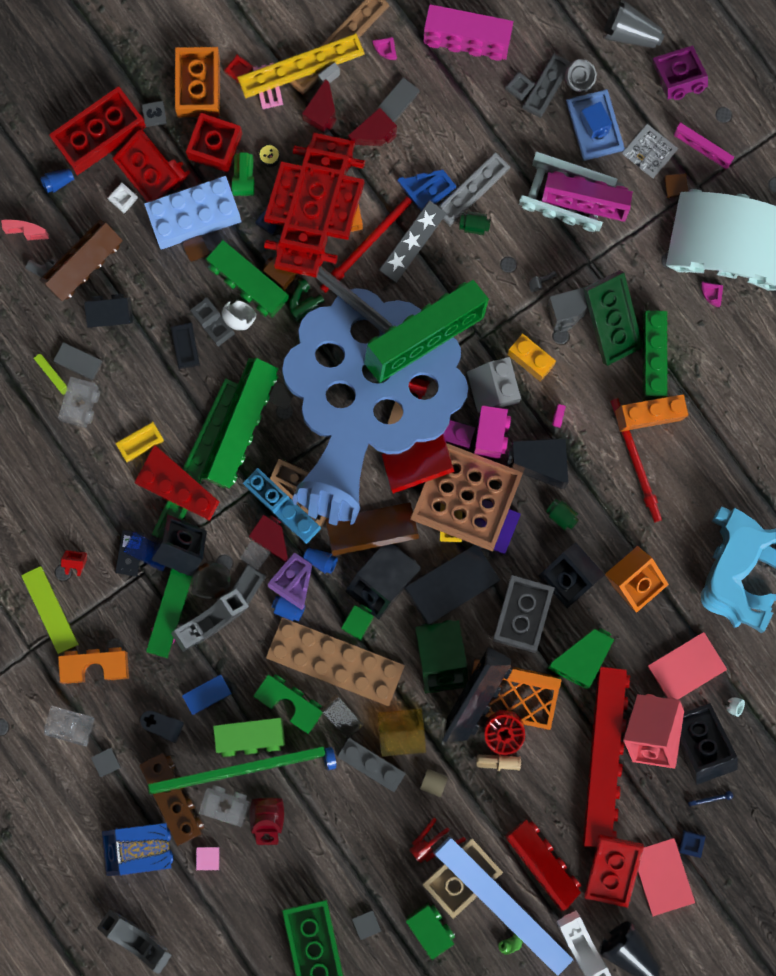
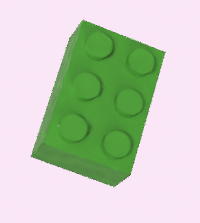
(249, 737)

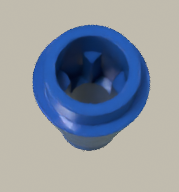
(55, 180)
(321, 560)

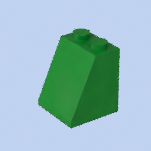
(584, 658)

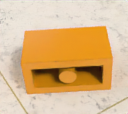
(531, 357)

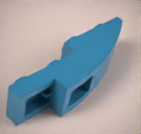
(281, 506)

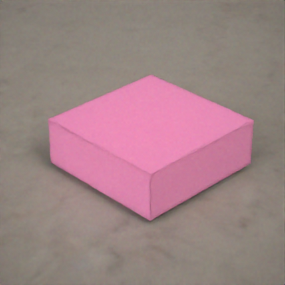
(207, 858)

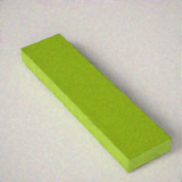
(50, 610)

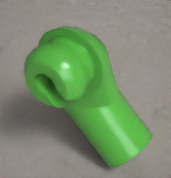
(510, 945)

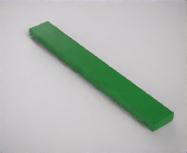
(202, 447)
(235, 770)

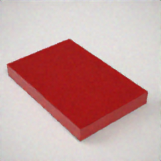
(146, 167)
(418, 464)
(613, 871)

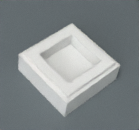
(122, 198)

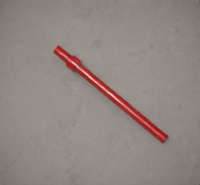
(339, 272)
(650, 500)

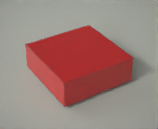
(238, 67)

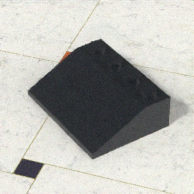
(476, 696)

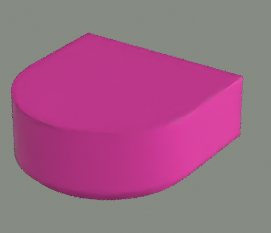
(558, 415)

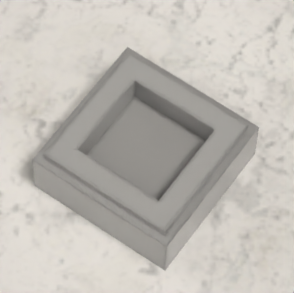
(329, 73)

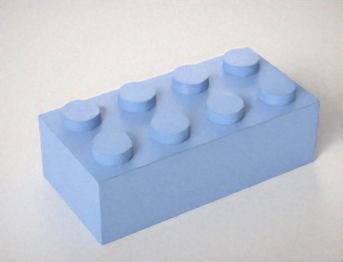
(193, 212)

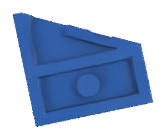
(427, 187)

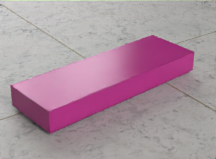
(703, 146)

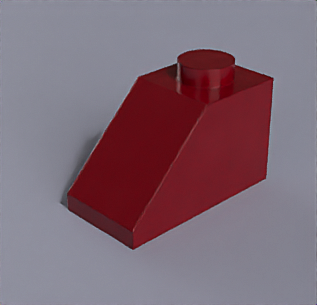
(321, 109)
(375, 130)
(270, 536)

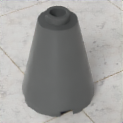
(632, 27)

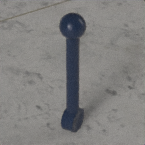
(728, 795)

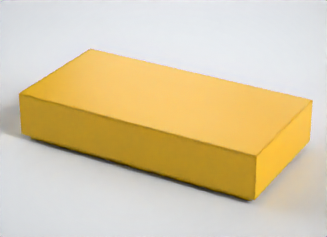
(139, 442)

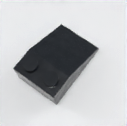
(706, 745)

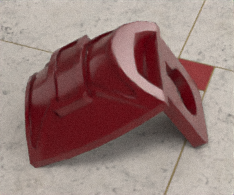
(266, 817)

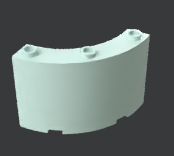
(725, 236)

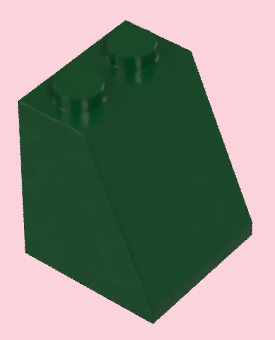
(442, 656)

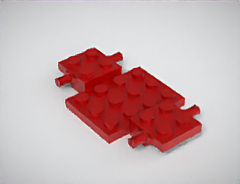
(314, 203)

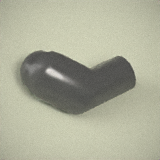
(39, 269)

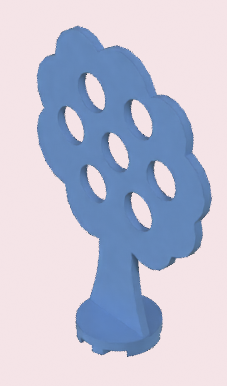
(334, 481)

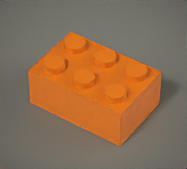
(197, 81)

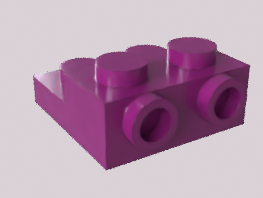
(681, 73)

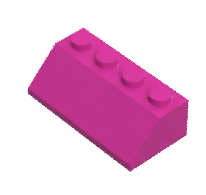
(587, 196)

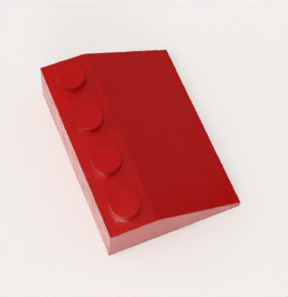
(543, 865)

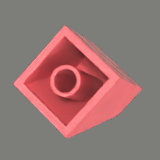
(655, 730)

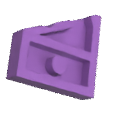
(292, 580)

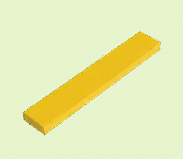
(300, 65)

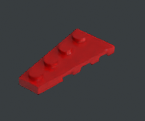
(172, 483)

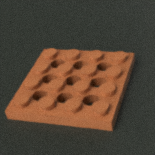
(473, 509)

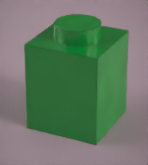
(358, 621)

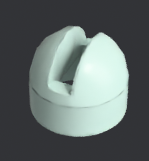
(736, 706)

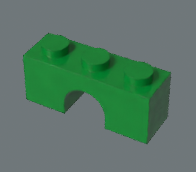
(274, 690)

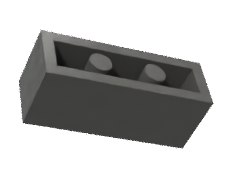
(371, 765)

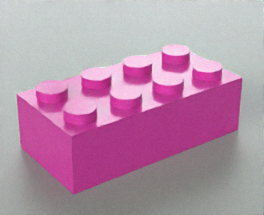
(467, 32)

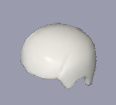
(238, 315)

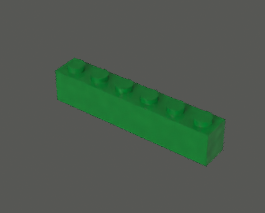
(239, 423)

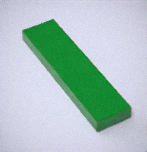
(169, 614)

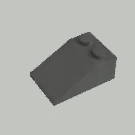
(567, 309)

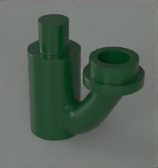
(300, 310)

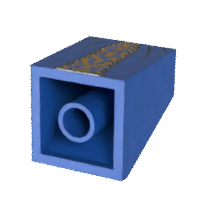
(137, 849)

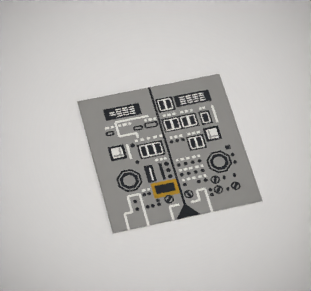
(650, 151)

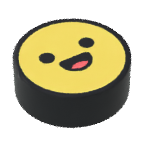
(269, 155)

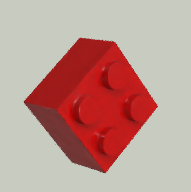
(214, 142)

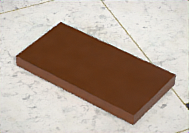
(373, 529)

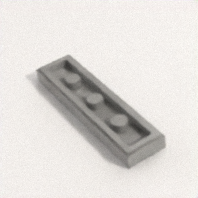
(473, 188)

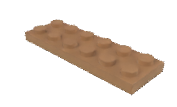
(335, 662)

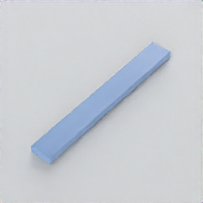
(503, 905)

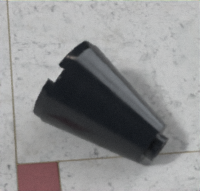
(629, 951)

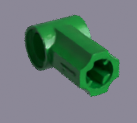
(243, 180)

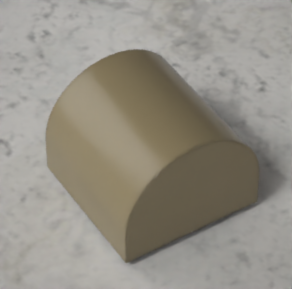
(434, 783)

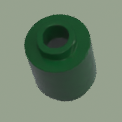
(474, 223)
(562, 514)

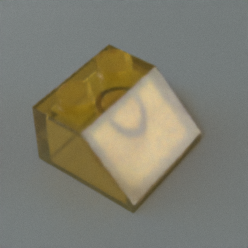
(401, 732)

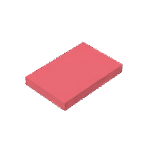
(687, 667)
(664, 878)

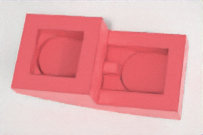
(30, 230)

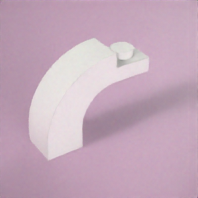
(582, 945)

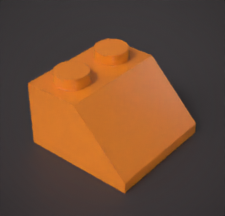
(637, 578)

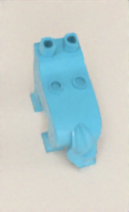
(741, 549)

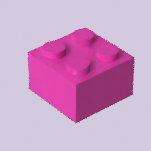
(490, 432)

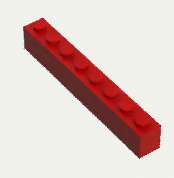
(605, 754)

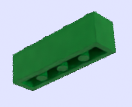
(247, 279)
(654, 355)

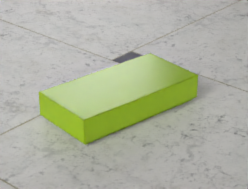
(51, 373)

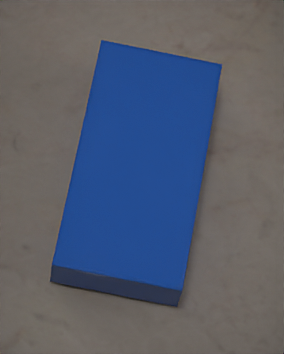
(206, 694)

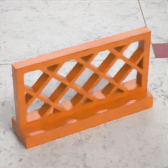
(530, 678)

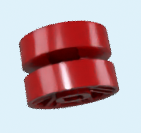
(509, 742)

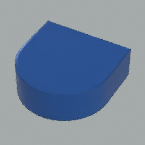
(329, 759)

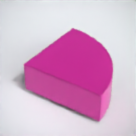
(385, 48)
(712, 293)

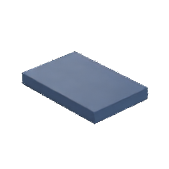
(596, 146)

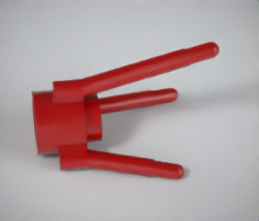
(422, 850)

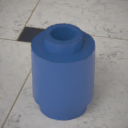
(287, 609)

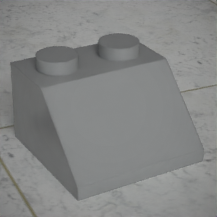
(494, 384)

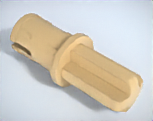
(498, 762)

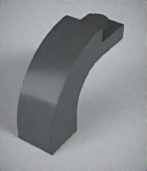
(211, 621)
(135, 940)

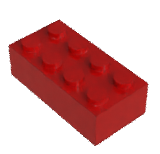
(97, 130)

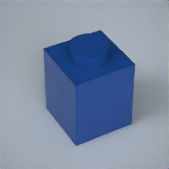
(596, 120)

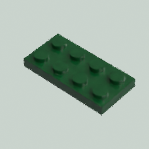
(613, 317)

